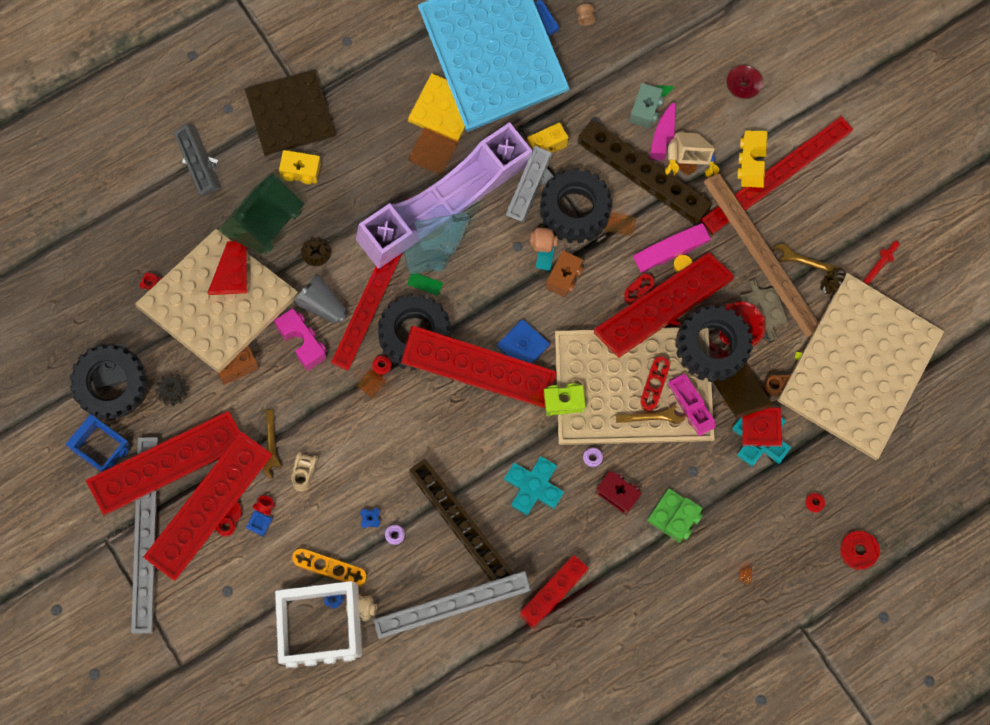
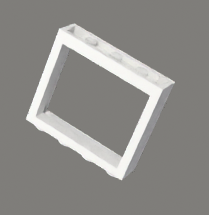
(329, 657)

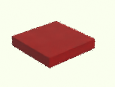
(762, 428)

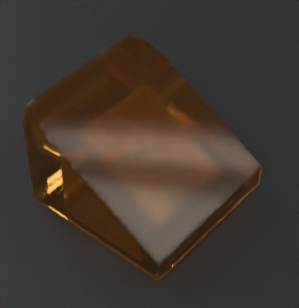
(371, 383)

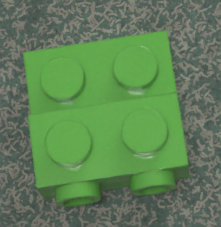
(675, 516)

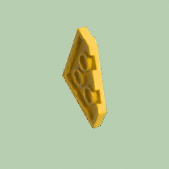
(438, 110)

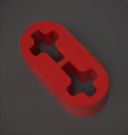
(635, 286)

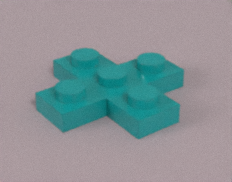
(751, 454)
(534, 486)

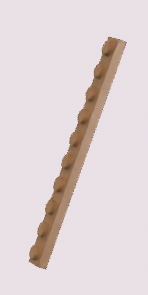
(762, 254)

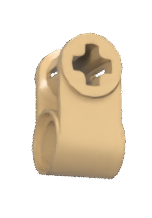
(303, 467)

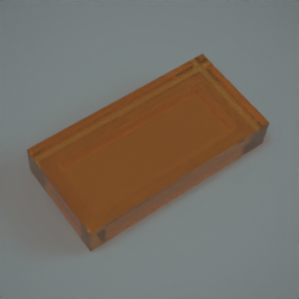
(621, 224)

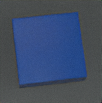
(259, 523)

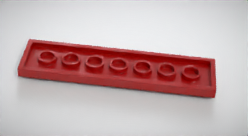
(663, 304)
(477, 366)
(163, 464)
(207, 506)

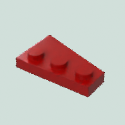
(231, 271)

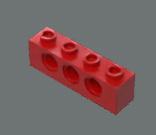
(553, 592)

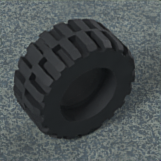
(582, 184)
(407, 309)
(728, 324)
(82, 376)

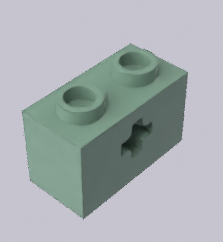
(648, 96)

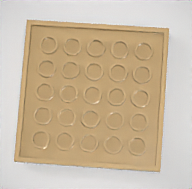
(215, 325)

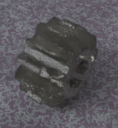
(163, 390)

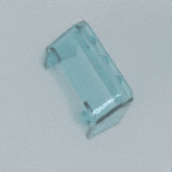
(437, 242)

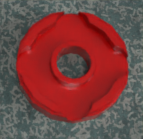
(856, 561)

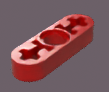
(664, 372)

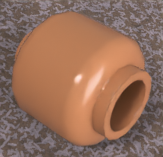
(543, 240)

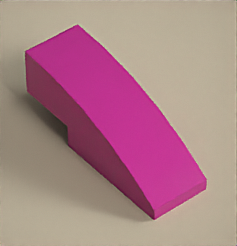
(663, 134)
(692, 404)

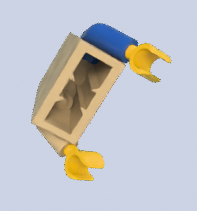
(691, 149)

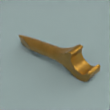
(791, 256)
(666, 415)
(273, 462)

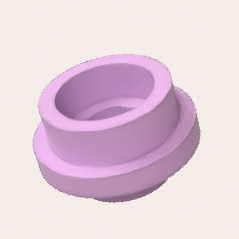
(592, 451)
(394, 528)

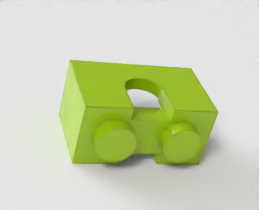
(556, 407)

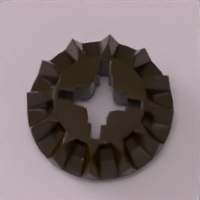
(316, 260)
(833, 280)

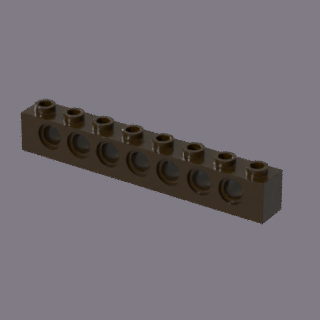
(633, 172)
(459, 521)

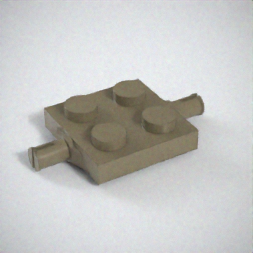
(769, 304)

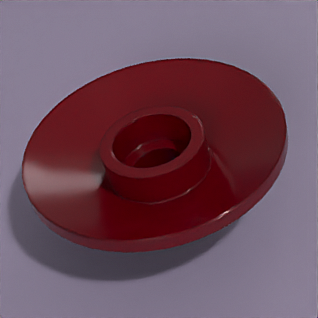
(748, 76)

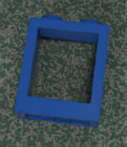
(84, 433)

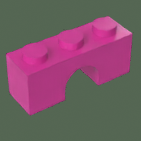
(292, 325)

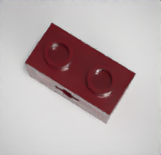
(624, 501)

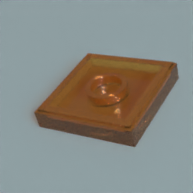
(433, 151)

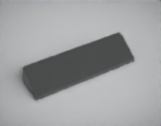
(197, 159)

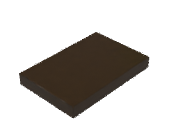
(743, 393)

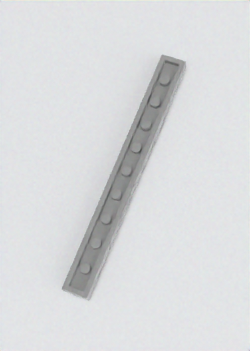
(142, 570)

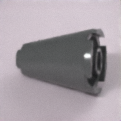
(321, 301)

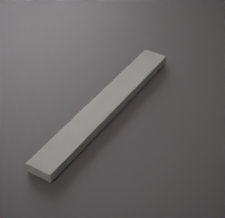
(452, 605)

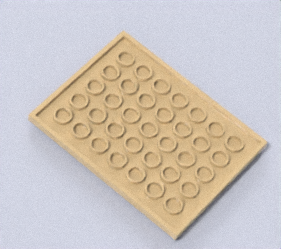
(861, 366)
(616, 387)

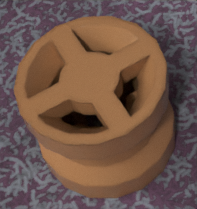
(585, 14)

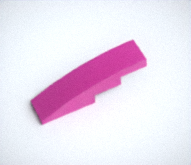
(672, 247)

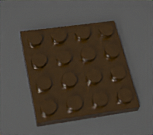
(289, 112)

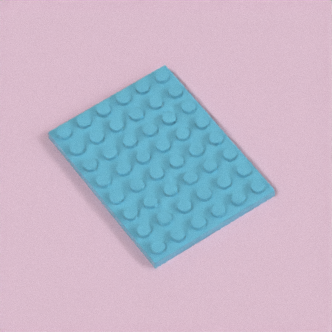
(493, 56)

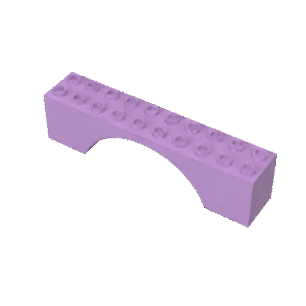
(482, 171)

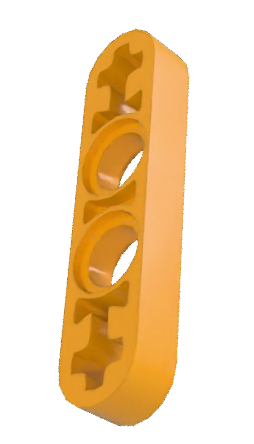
(330, 565)

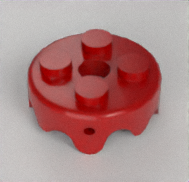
(752, 316)

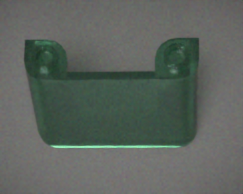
(262, 215)

